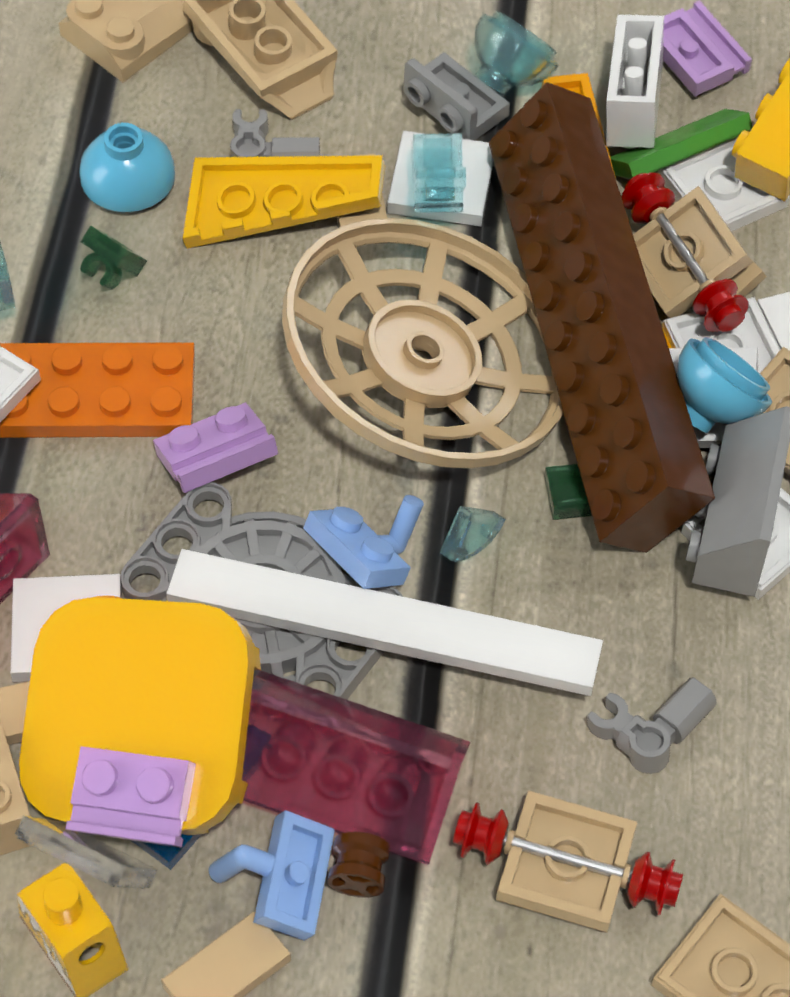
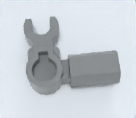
(251, 142)
(650, 741)

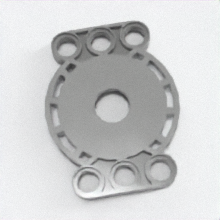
(262, 540)

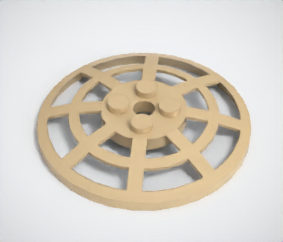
(424, 327)

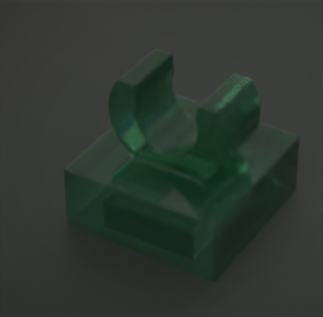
(111, 254)

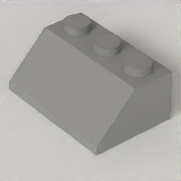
(746, 493)

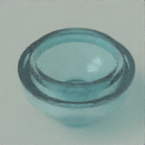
(511, 54)

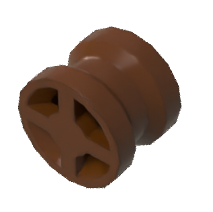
(359, 864)

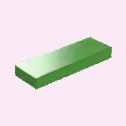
(682, 143)

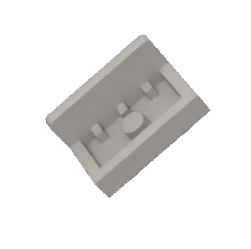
(454, 96)

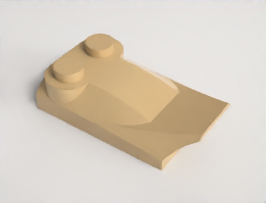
(124, 33)
(270, 48)

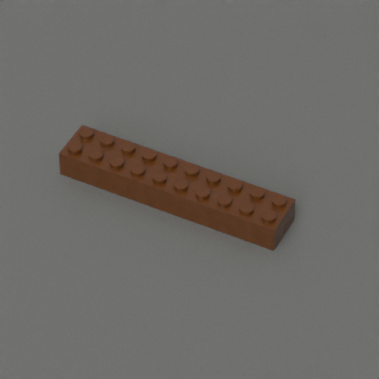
(599, 322)

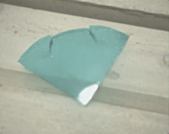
(471, 532)

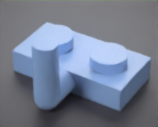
(361, 552)
(291, 873)

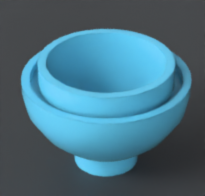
(127, 169)
(719, 385)

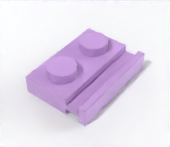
(701, 49)
(215, 447)
(131, 796)

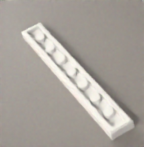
(388, 622)

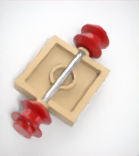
(687, 252)
(567, 860)

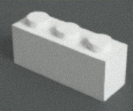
(635, 81)

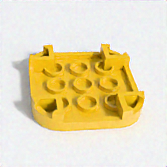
(140, 683)

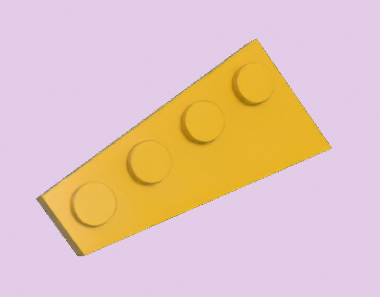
(270, 193)

